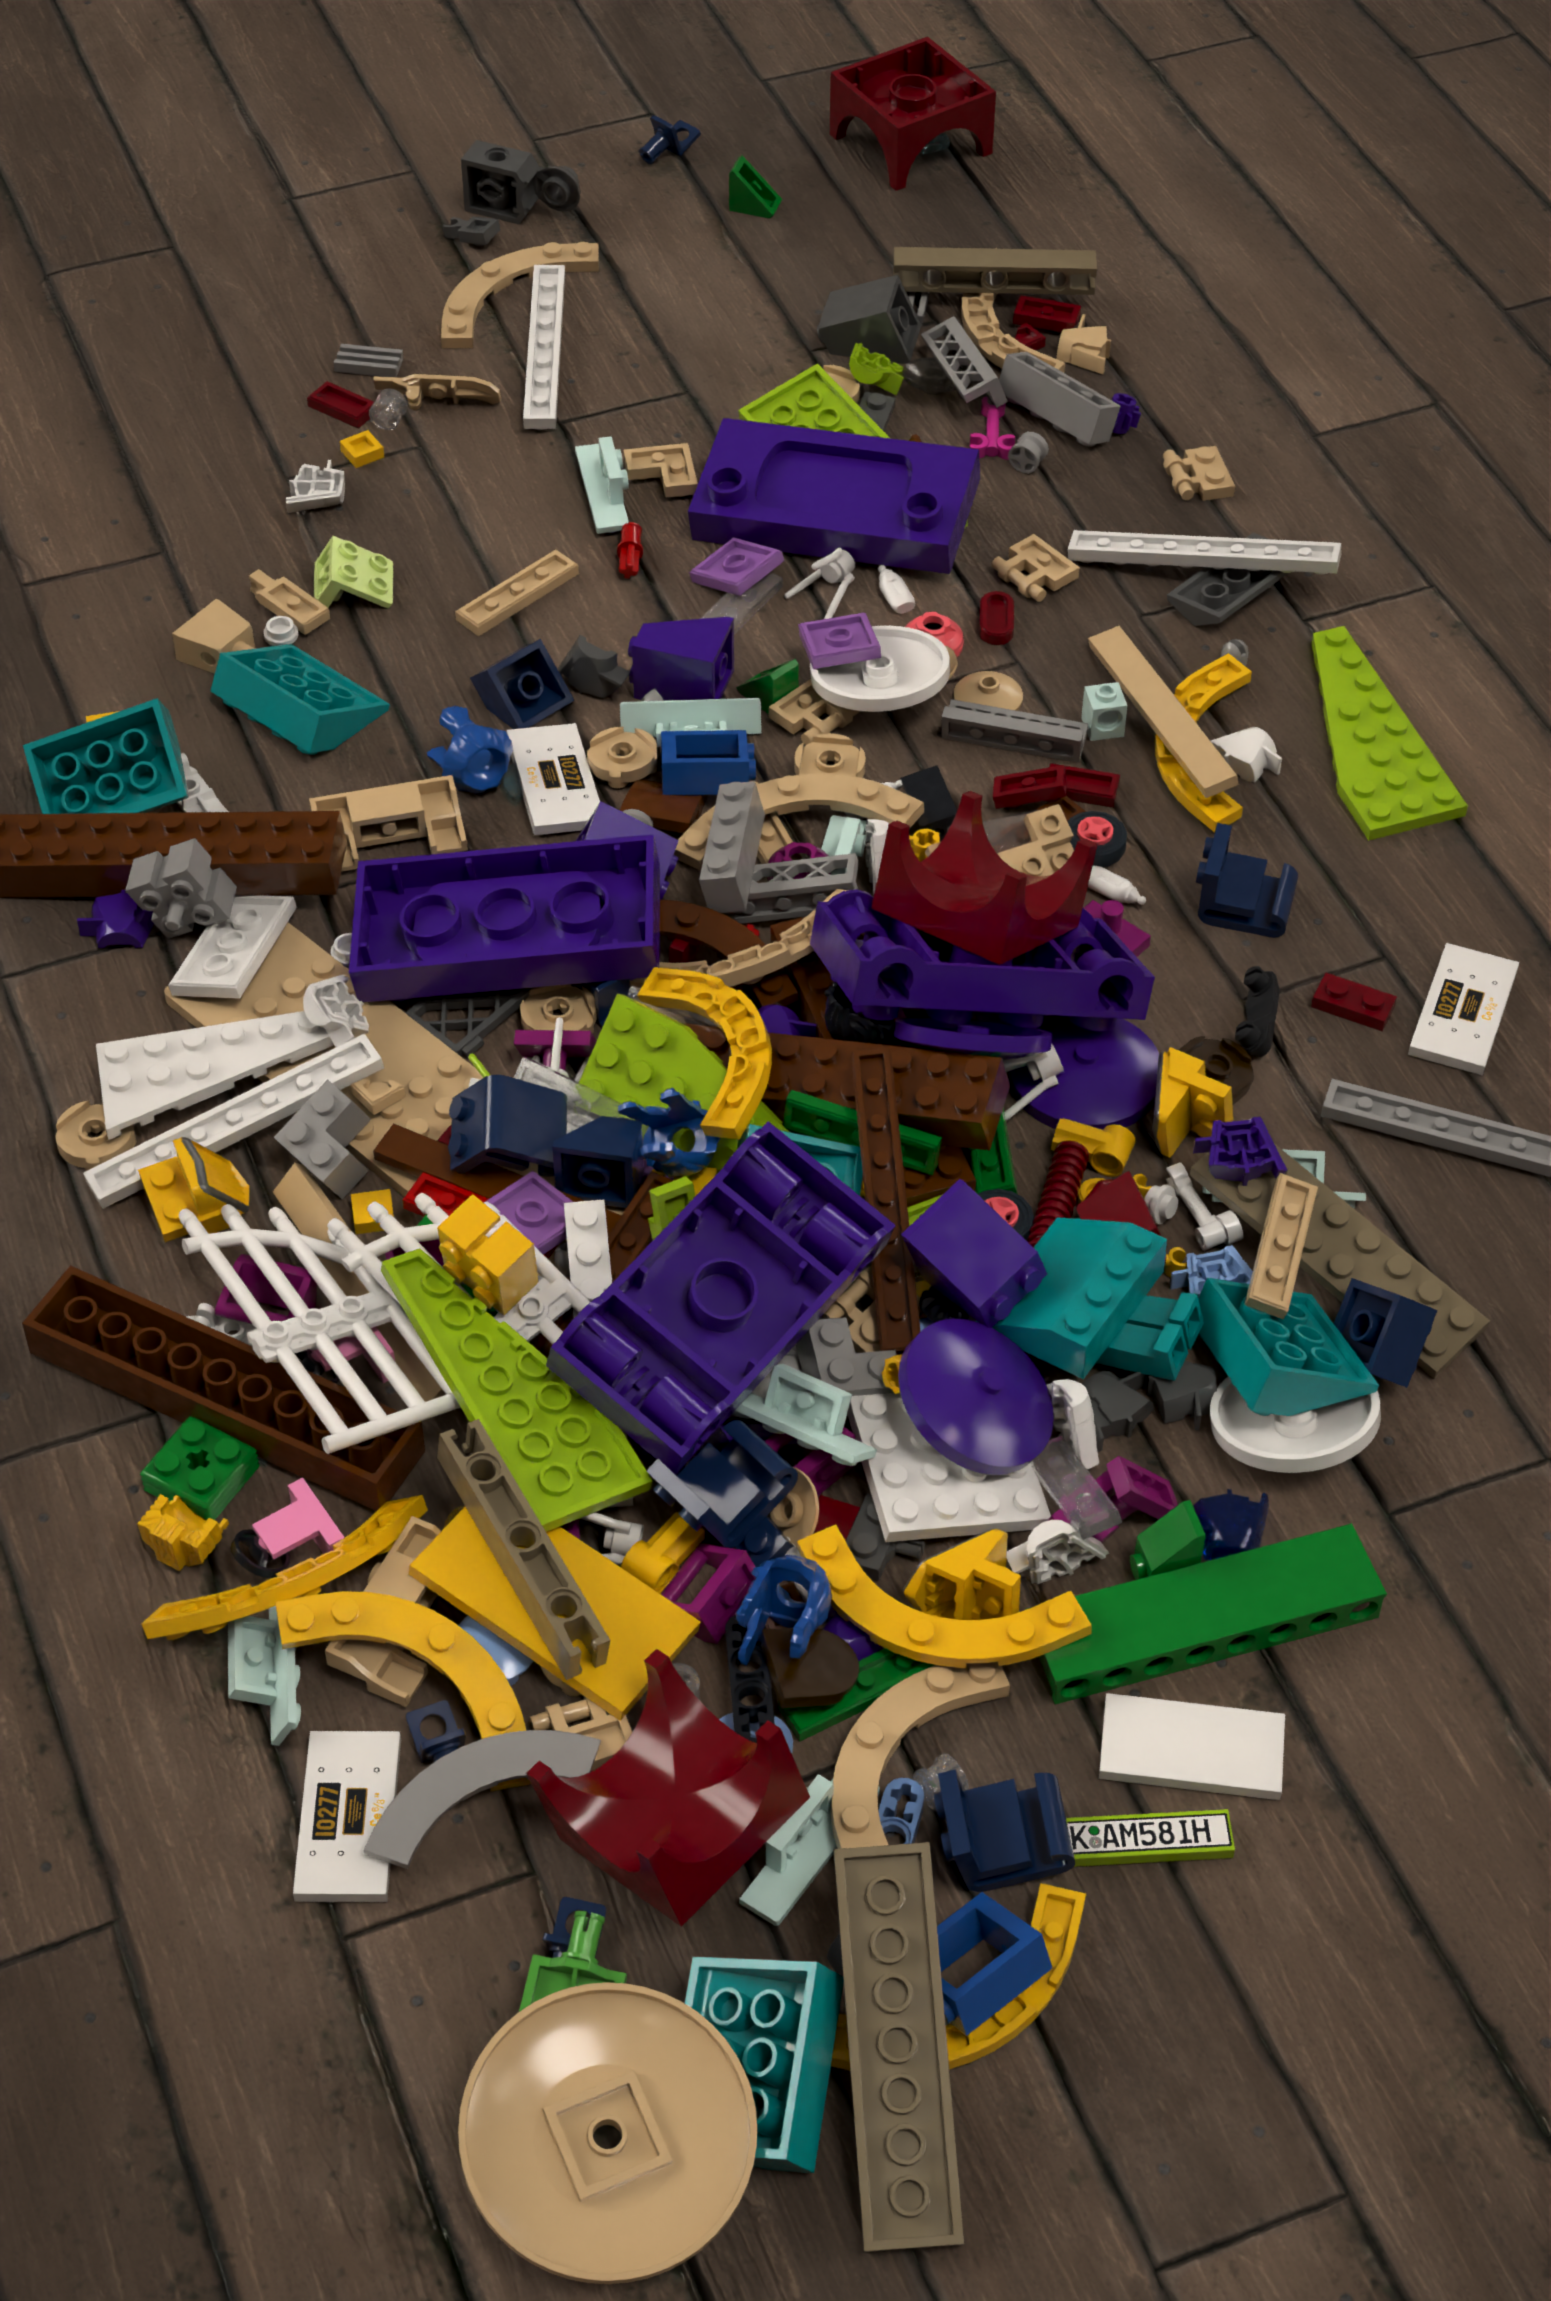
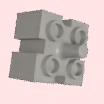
(181, 888)

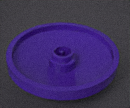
(973, 1037)
(1104, 1078)
(975, 1396)

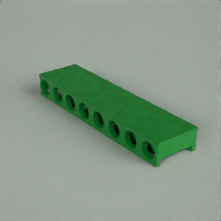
(1215, 1605)

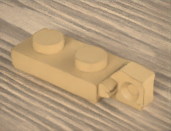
(289, 600)

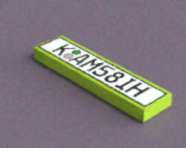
(1151, 1837)

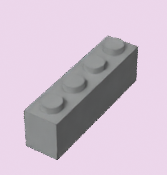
(1058, 398)
(732, 847)

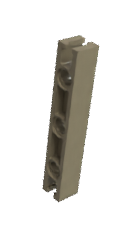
(996, 270)
(533, 1572)

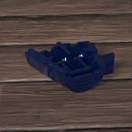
(1231, 1523)

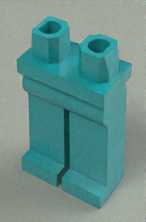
(1156, 1336)

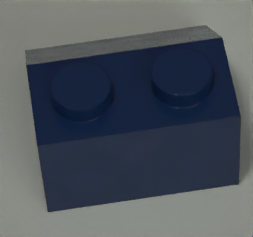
(523, 686)
(600, 1161)
(1384, 1330)

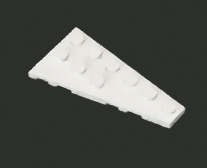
(194, 1064)

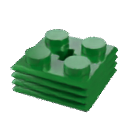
(200, 1468)

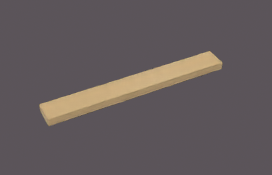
(1163, 712)
(311, 1214)

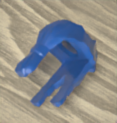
(476, 753)
(663, 1124)
(768, 1599)

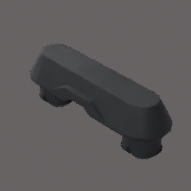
(1261, 1010)

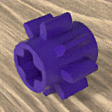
(1128, 413)

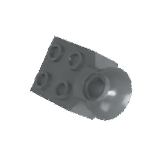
(509, 182)

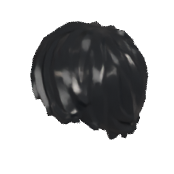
(852, 1026)

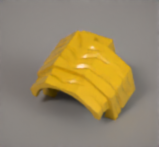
(179, 1533)

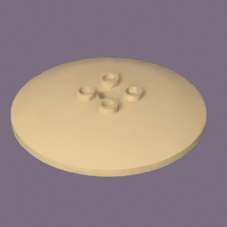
(620, 2062)

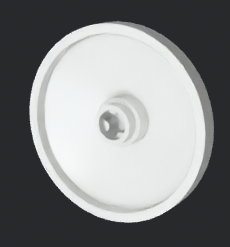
(908, 673)
(1297, 1441)

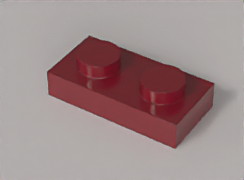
(1046, 314)
(1030, 787)
(1354, 1001)

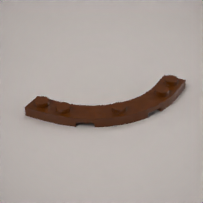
(725, 937)

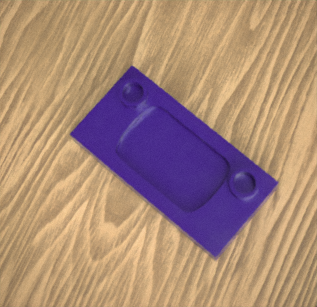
(833, 491)
(506, 918)

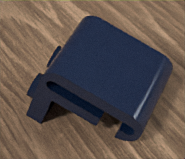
(1239, 893)
(506, 1125)
(728, 1488)
(1003, 1832)

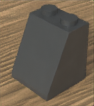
(872, 315)

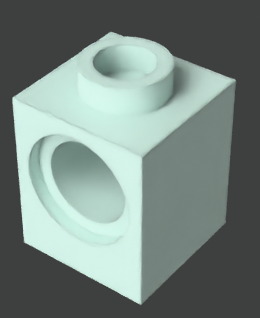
(1104, 711)

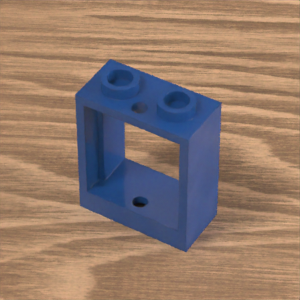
(704, 760)
(1018, 1967)

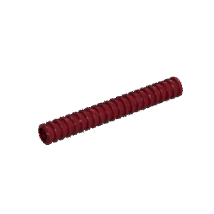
(1060, 1188)

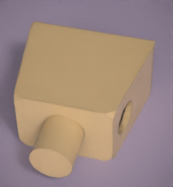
(209, 633)

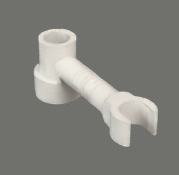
(1213, 1229)

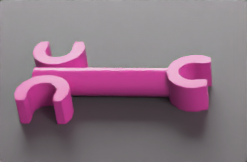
(992, 443)

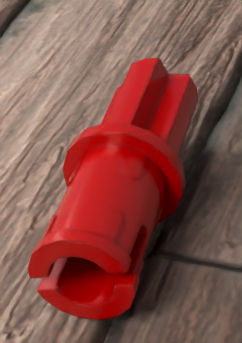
(630, 549)

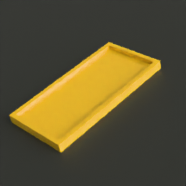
(631, 1613)

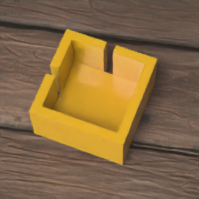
(494, 1267)

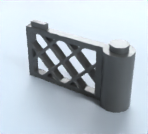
(477, 1027)

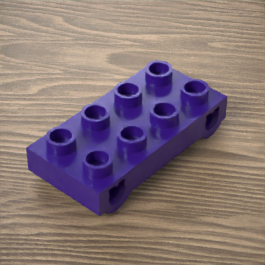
(917, 970)
(719, 1296)

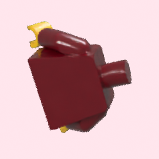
(1124, 1202)

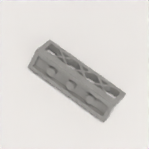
(967, 355)
(1014, 730)
(792, 897)

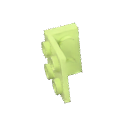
(354, 570)

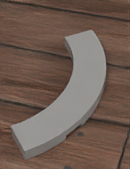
(468, 1773)

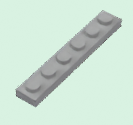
(1438, 1127)

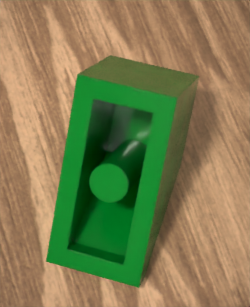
(1169, 1543)

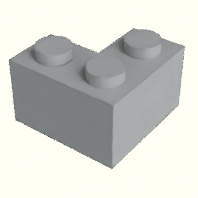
(320, 1135)
(830, 1356)

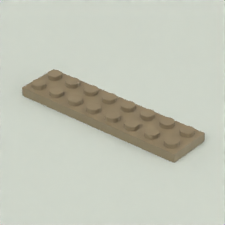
(1348, 1246)
(898, 2048)

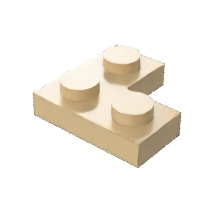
(669, 462)

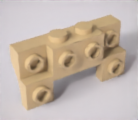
(398, 814)
(1048, 848)
(386, 1666)

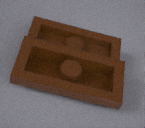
(666, 811)

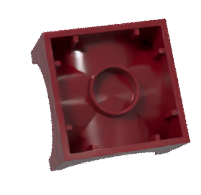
(910, 100)
(975, 896)
(676, 1800)

